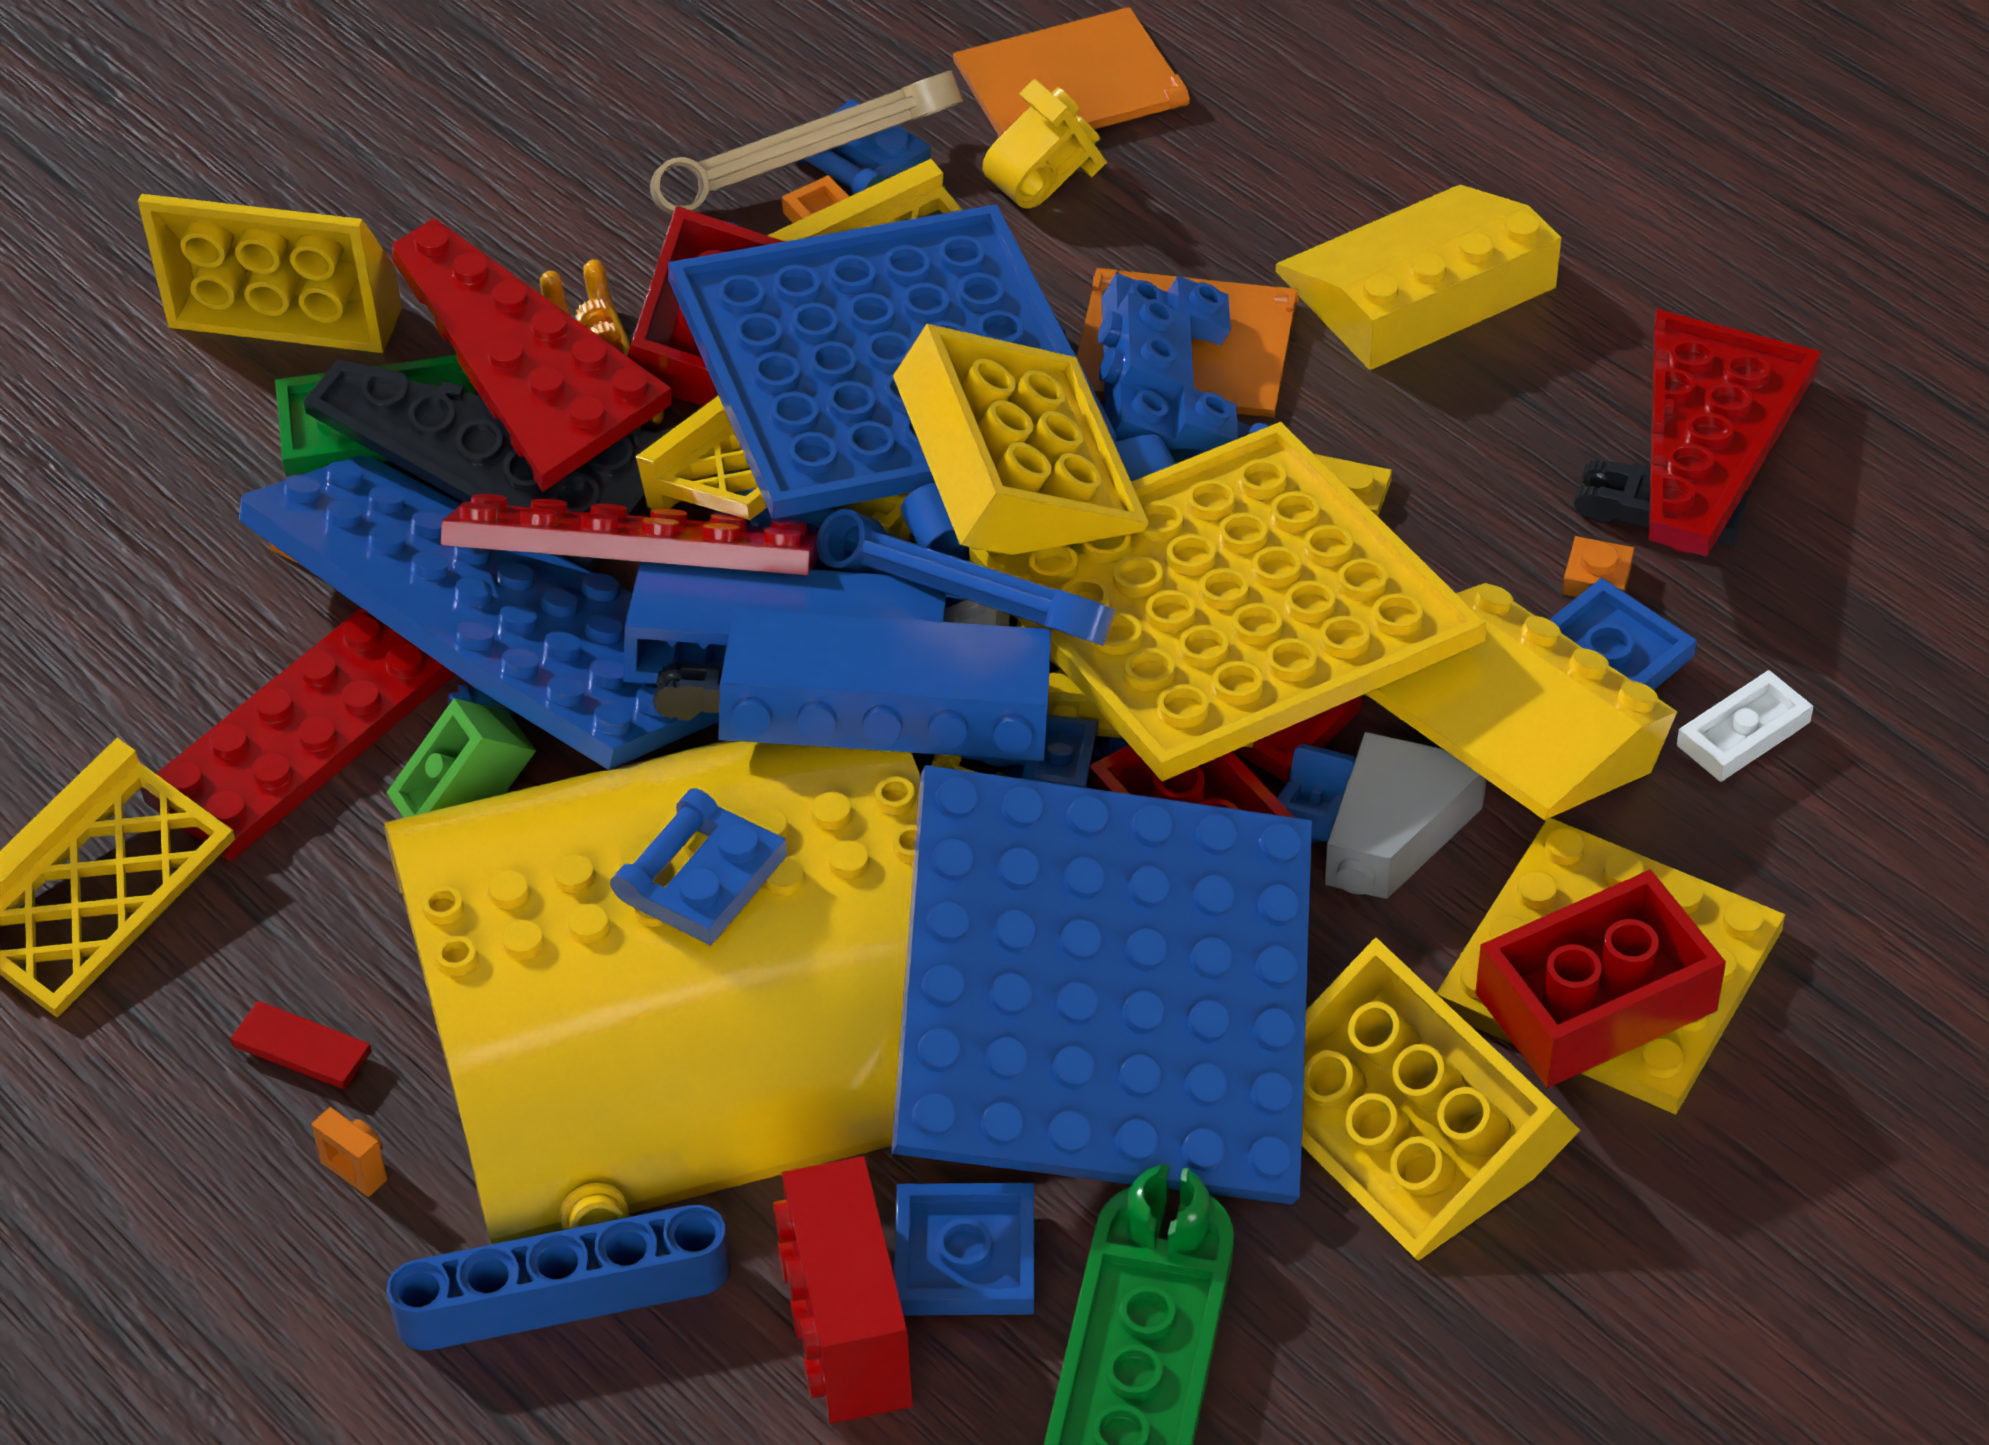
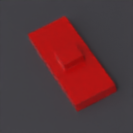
(301, 1045)

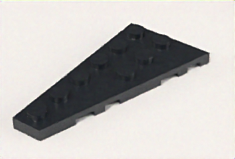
(460, 445)

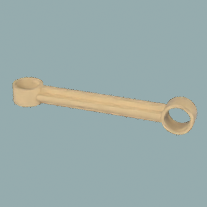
(812, 138)

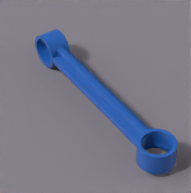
(959, 577)

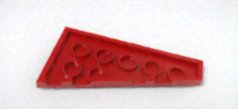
(529, 360)
(1714, 421)

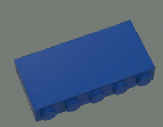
(689, 609)
(885, 684)

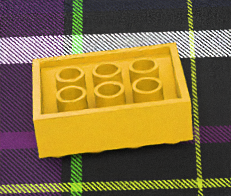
(1426, 272)
(271, 273)
(1015, 444)
(1533, 710)
(1417, 1105)

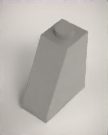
(1398, 813)

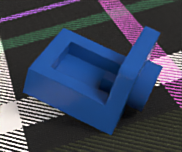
(1317, 787)

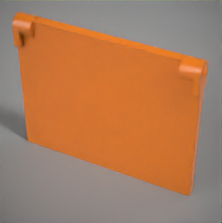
(1098, 61)
(1242, 369)

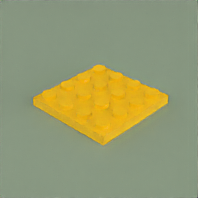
(1572, 865)

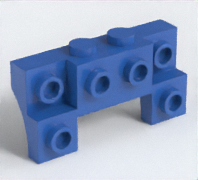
(1151, 364)

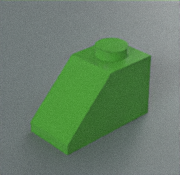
(463, 759)

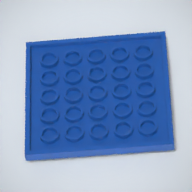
(817, 327)
(1104, 986)

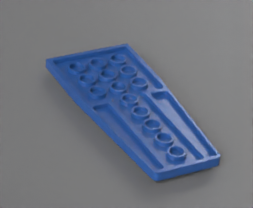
(502, 620)

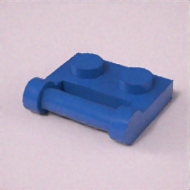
(877, 155)
(713, 881)

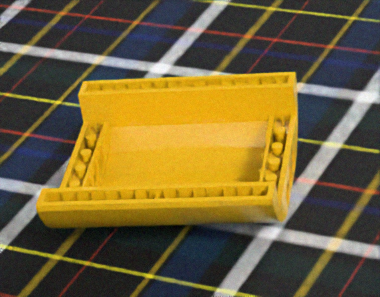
(630, 1049)

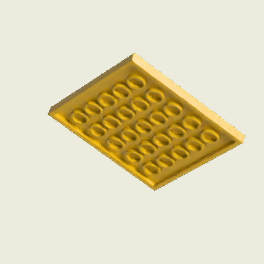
(1244, 603)

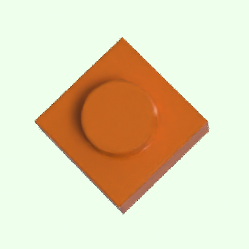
(812, 199)
(1596, 560)
(350, 1150)

